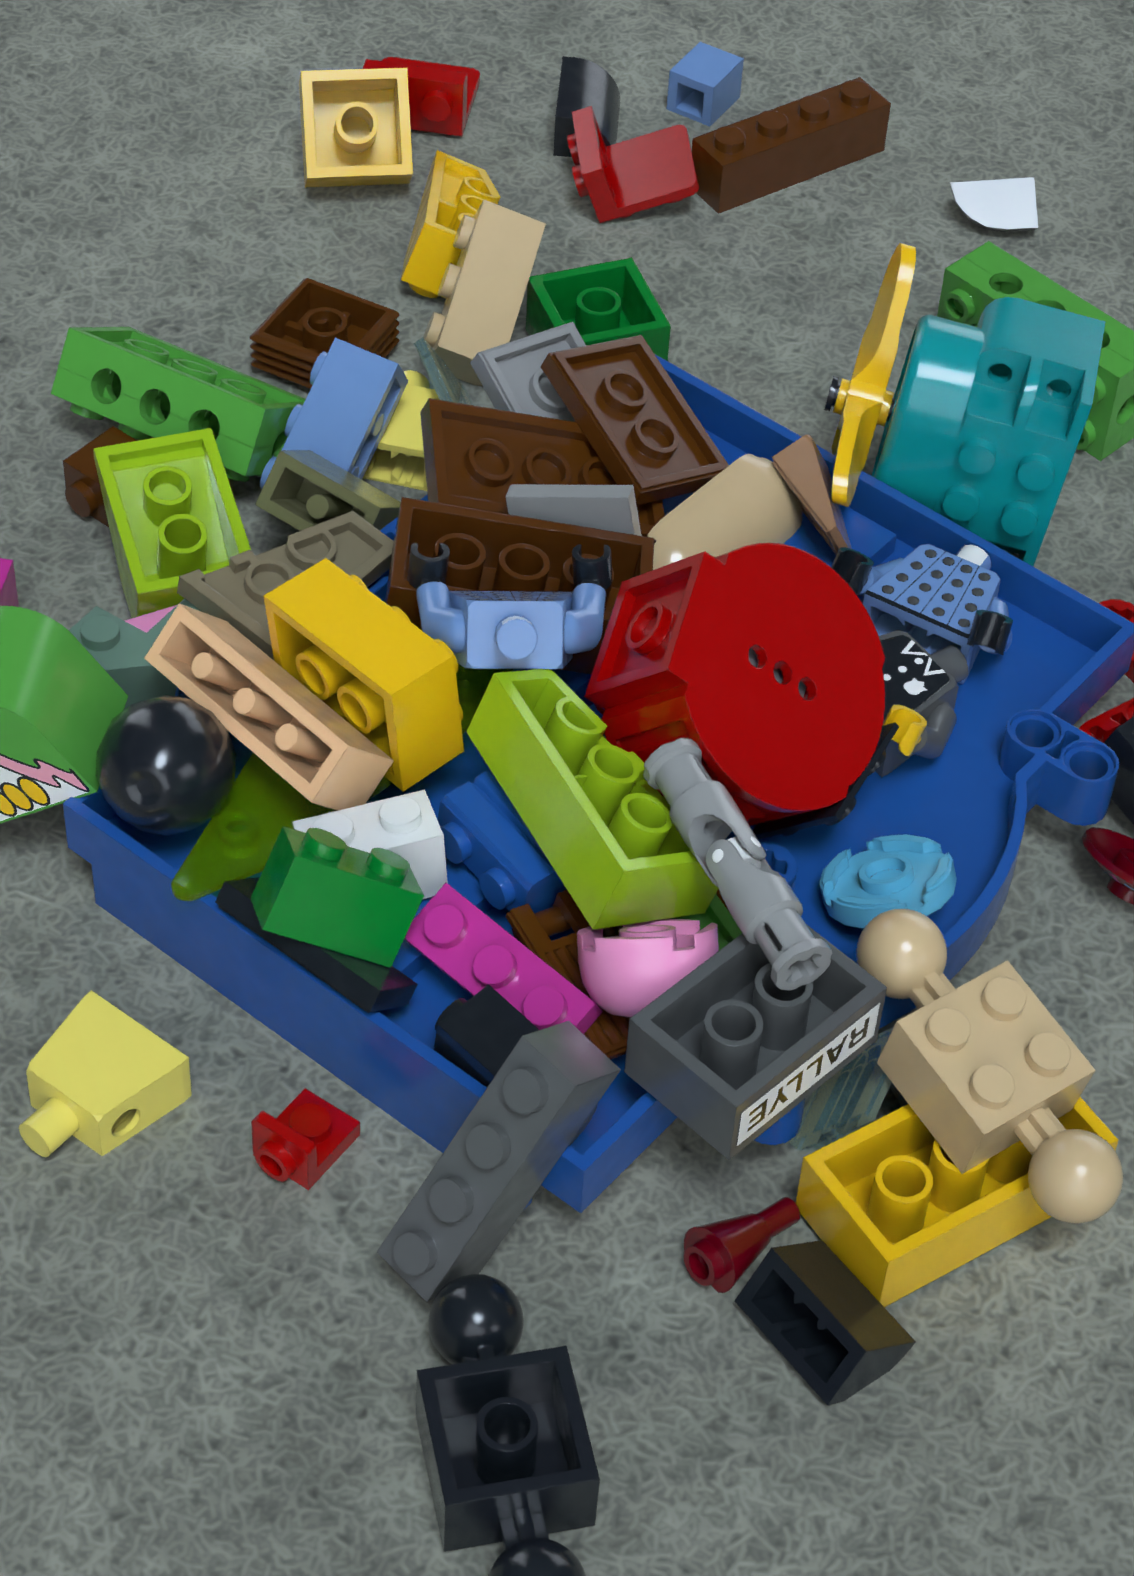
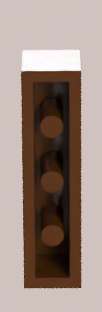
(790, 144)

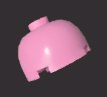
(641, 962)

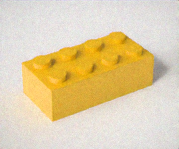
(905, 1211)

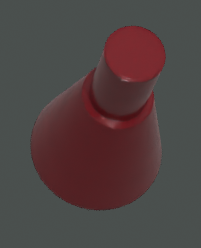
(725, 1249)

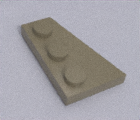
(238, 589)

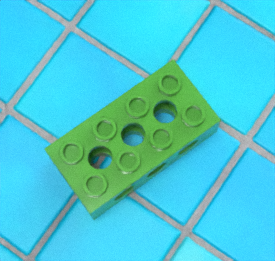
(995, 274)
(171, 391)

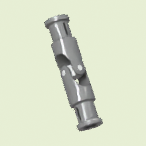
(752, 891)

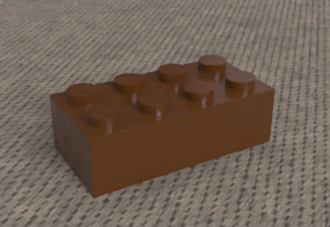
(508, 555)

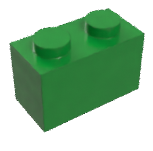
(337, 895)

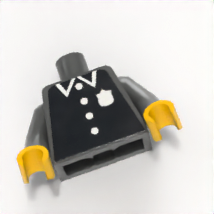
(919, 697)

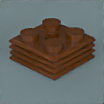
(308, 325)

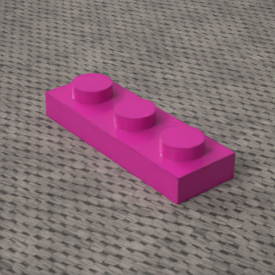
(481, 953)

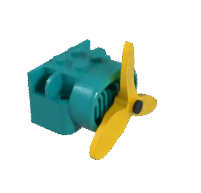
(977, 413)

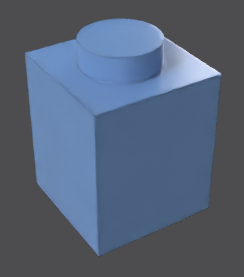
(704, 83)

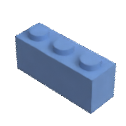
(345, 408)

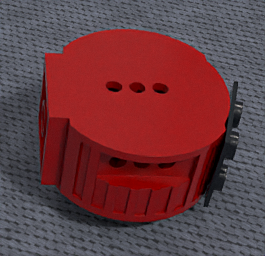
(760, 667)

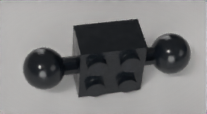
(503, 1434)

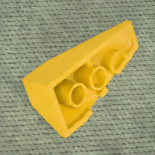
(450, 192)

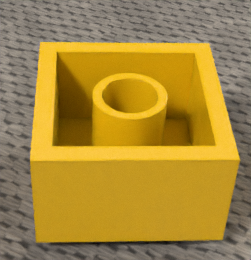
(355, 127)

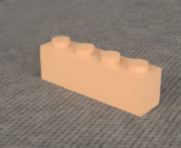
(268, 710)

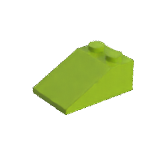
(167, 514)

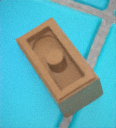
(811, 482)

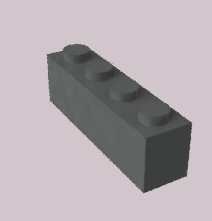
(498, 1158)

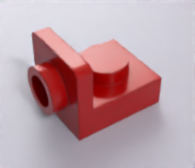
(302, 1139)

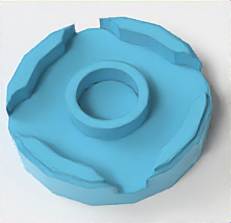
(888, 876)

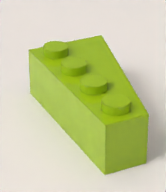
(586, 803)

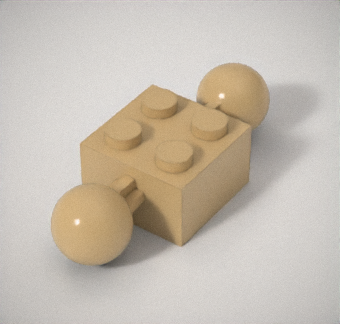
(988, 1068)

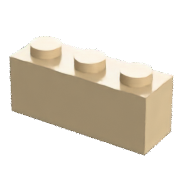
(484, 286)

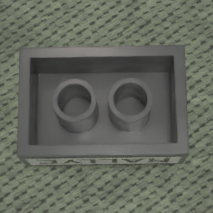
(741, 1052)

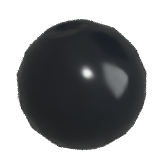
(166, 765)

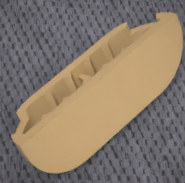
(732, 510)

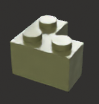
(311, 490)

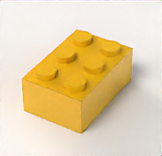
(369, 668)

